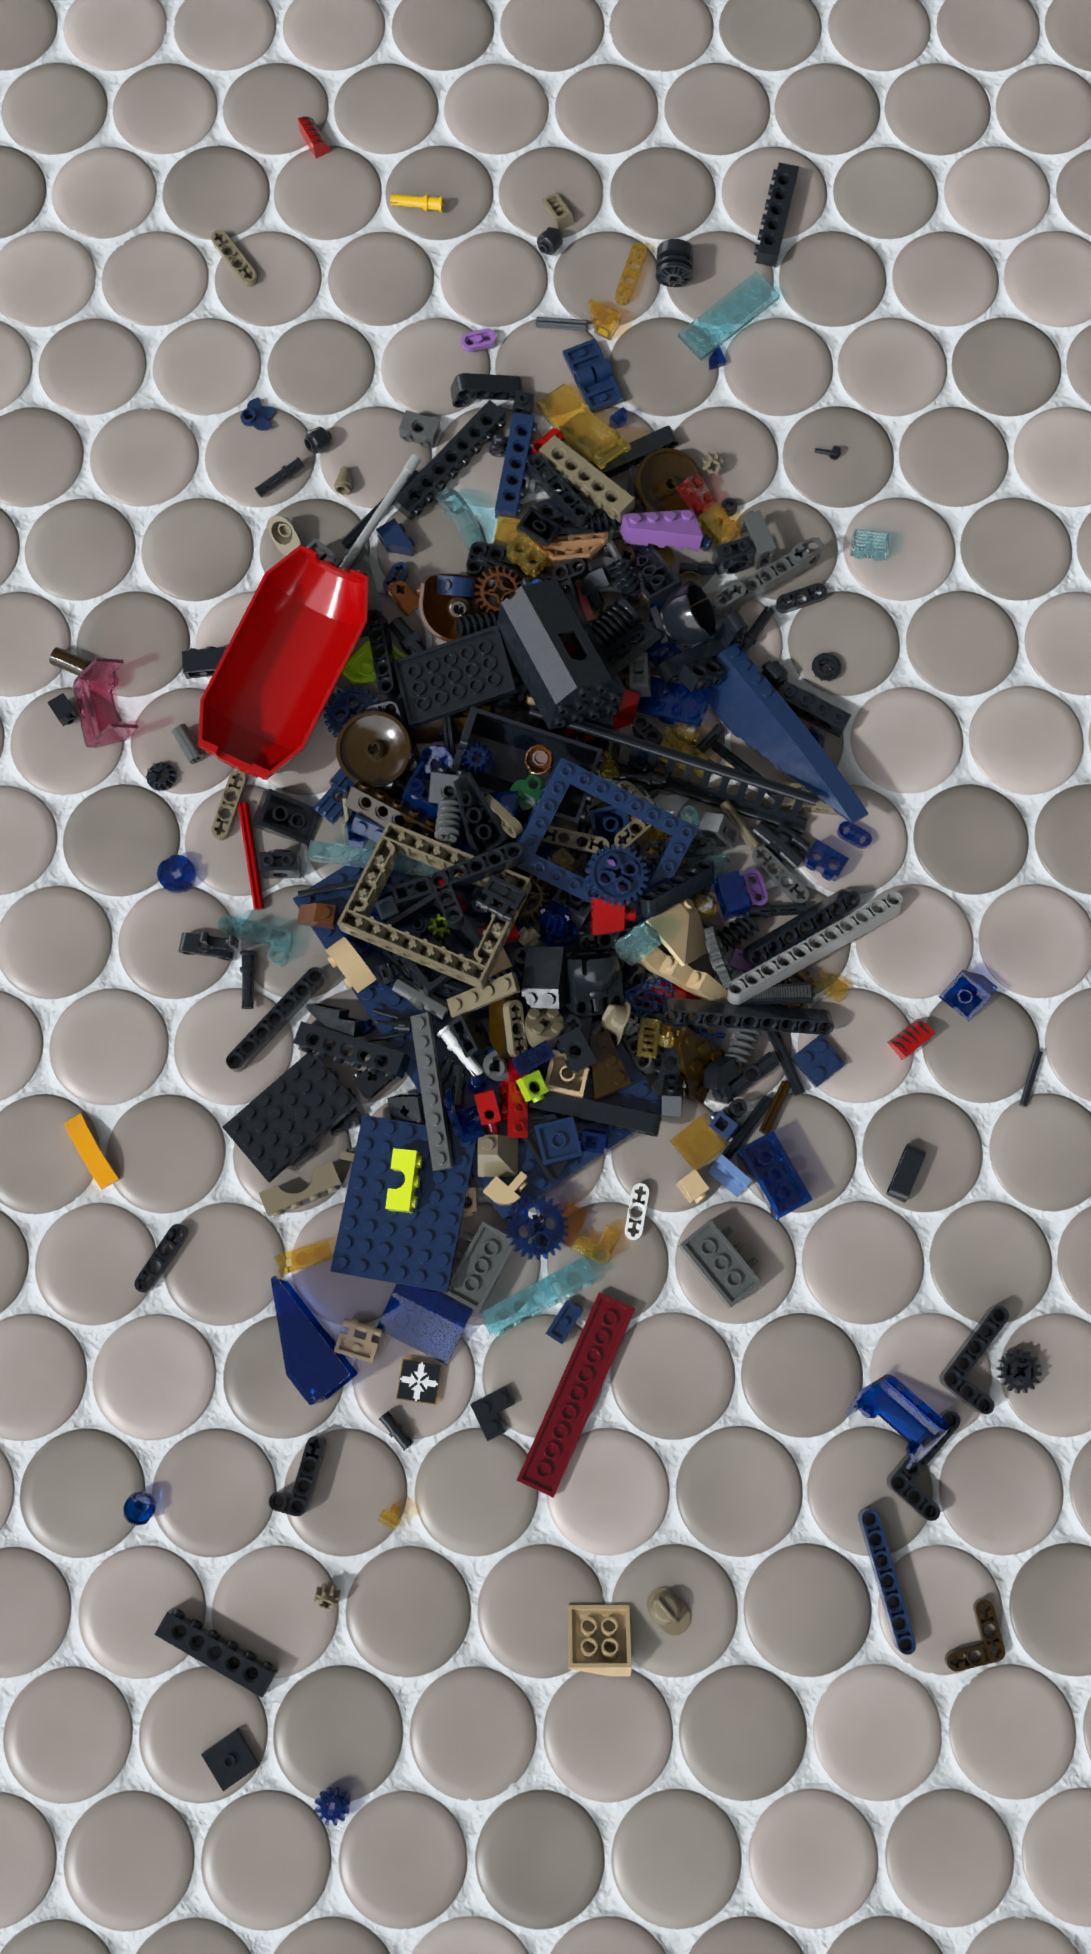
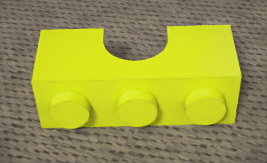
(404, 1198)

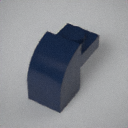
(457, 586)

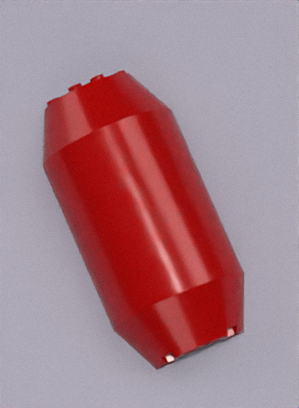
(283, 663)

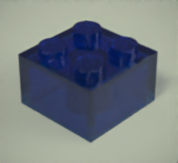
(732, 895)

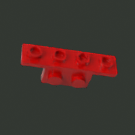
(513, 1105)

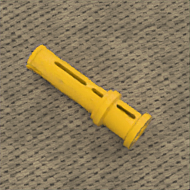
(425, 202)

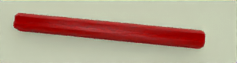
(251, 857)

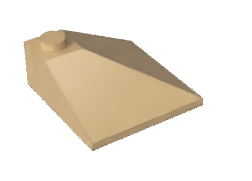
(681, 931)
(599, 1639)

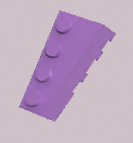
(662, 528)

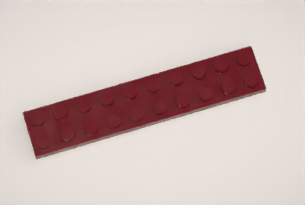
(575, 1395)

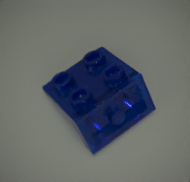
(466, 1121)

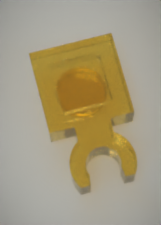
(833, 988)

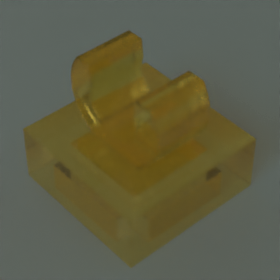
(389, 1518)

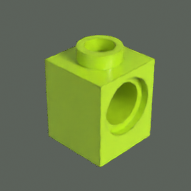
(537, 1080)

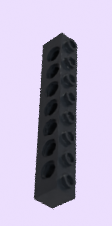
(452, 450)

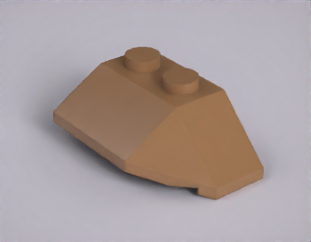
(576, 546)

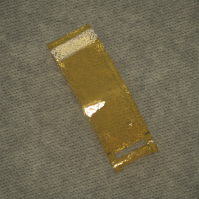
(581, 427)

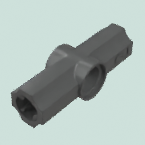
(418, 998)

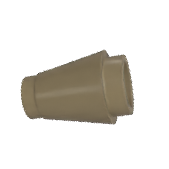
(343, 483)

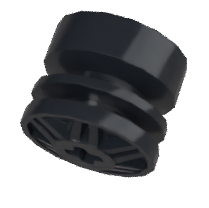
(674, 263)

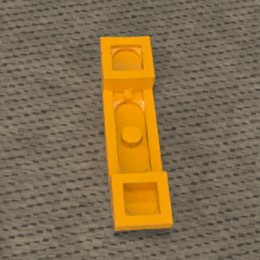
(90, 1151)

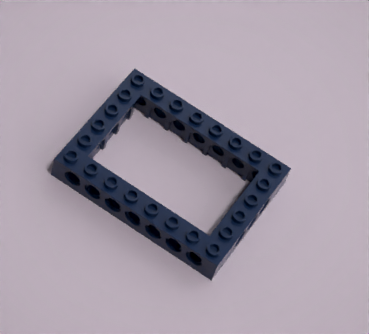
(560, 778)

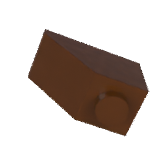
(318, 915)

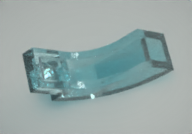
(462, 516)

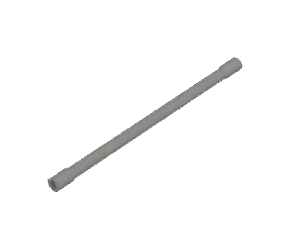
(408, 469)

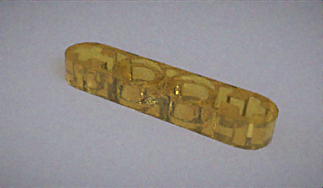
(630, 273)

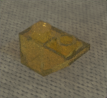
(604, 320)

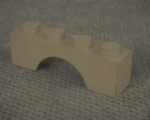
(324, 1180)

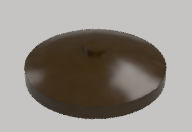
(659, 477)
(374, 748)

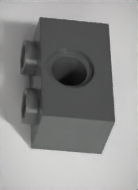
(412, 422)

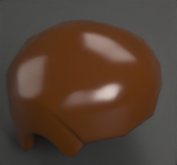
(539, 759)

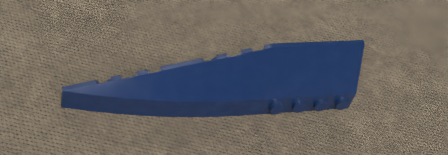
(768, 724)

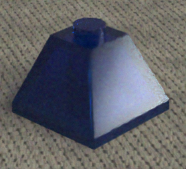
(968, 993)

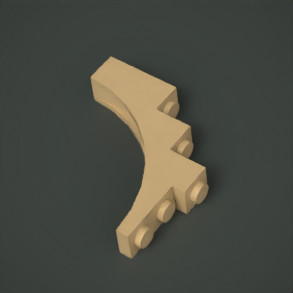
(693, 981)

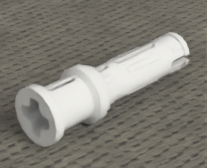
(452, 1044)

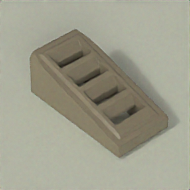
(559, 211)

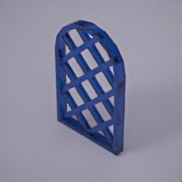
(627, 993)

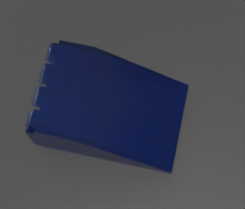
(308, 1347)

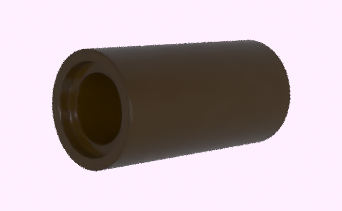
(68, 661)

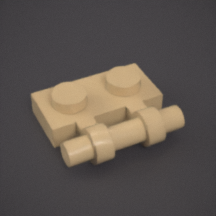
(355, 1346)

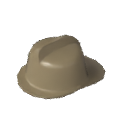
(283, 533)
(615, 1020)
(668, 1611)

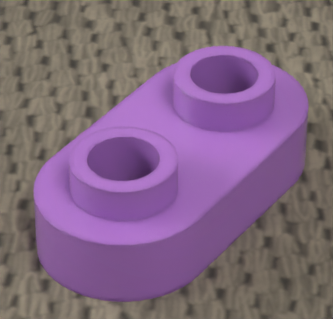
(478, 339)
(756, 888)

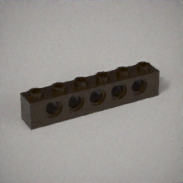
(375, 810)

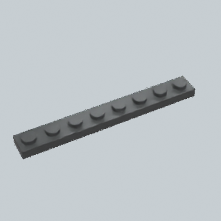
(432, 1092)

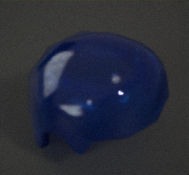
(139, 1508)

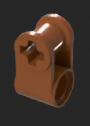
(406, 599)

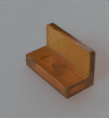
(575, 1221)

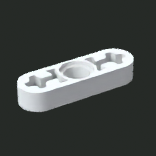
(629, 1216)

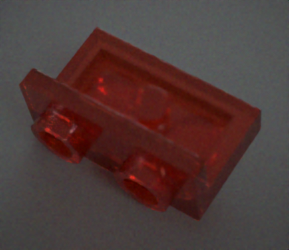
(696, 494)

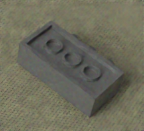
(721, 1262)
(479, 1266)

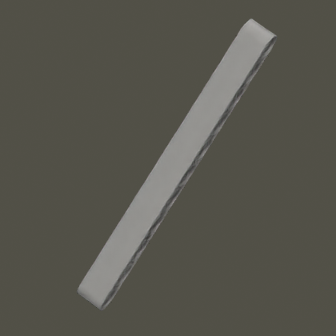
(841, 933)

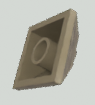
(497, 1156)

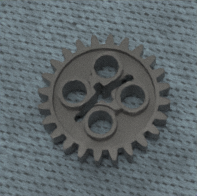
(718, 956)

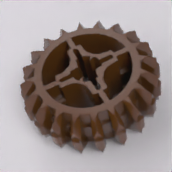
(497, 574)

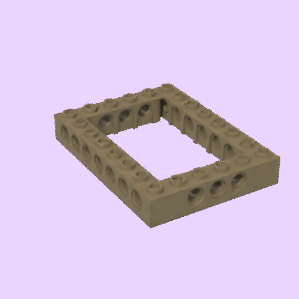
(356, 920)

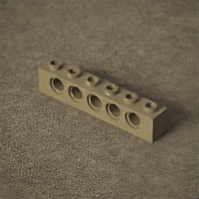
(596, 480)

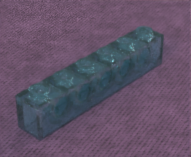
(580, 1267)

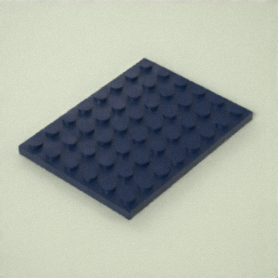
(395, 1245)

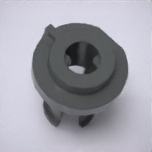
(491, 1071)

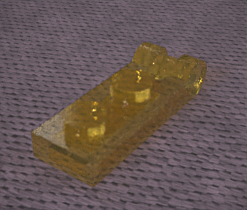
(304, 1257)

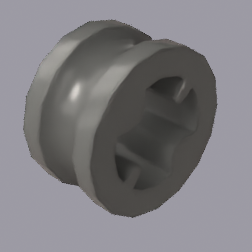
(530, 485)

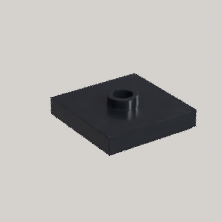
(230, 1759)

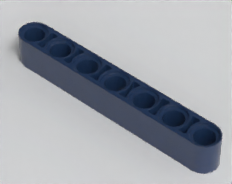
(893, 1588)

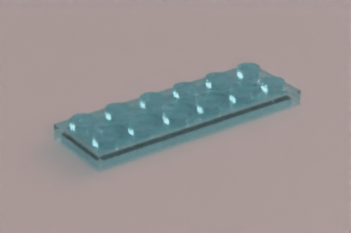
(728, 315)

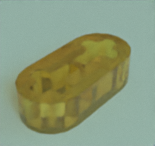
(667, 1036)

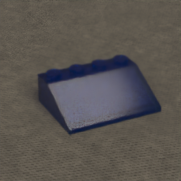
(425, 1320)

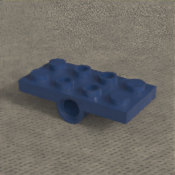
(593, 375)

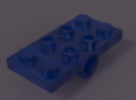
(675, 703)

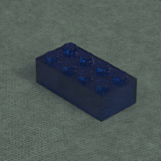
(774, 1175)

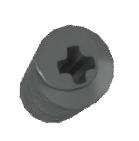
(448, 821)
(742, 1045)

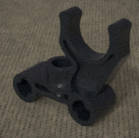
(216, 946)

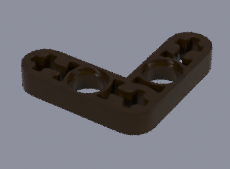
(985, 1647)

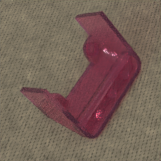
(97, 706)

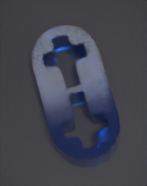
(852, 839)

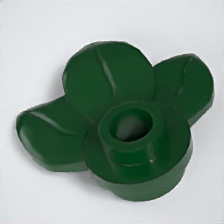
(528, 794)

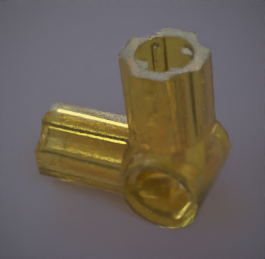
(606, 1243)

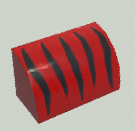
(313, 136)
(911, 1038)

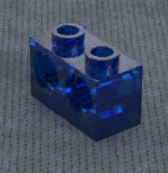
(828, 856)

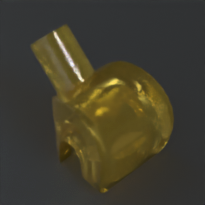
(610, 767)

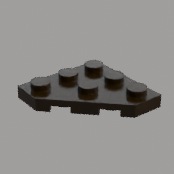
(695, 1056)

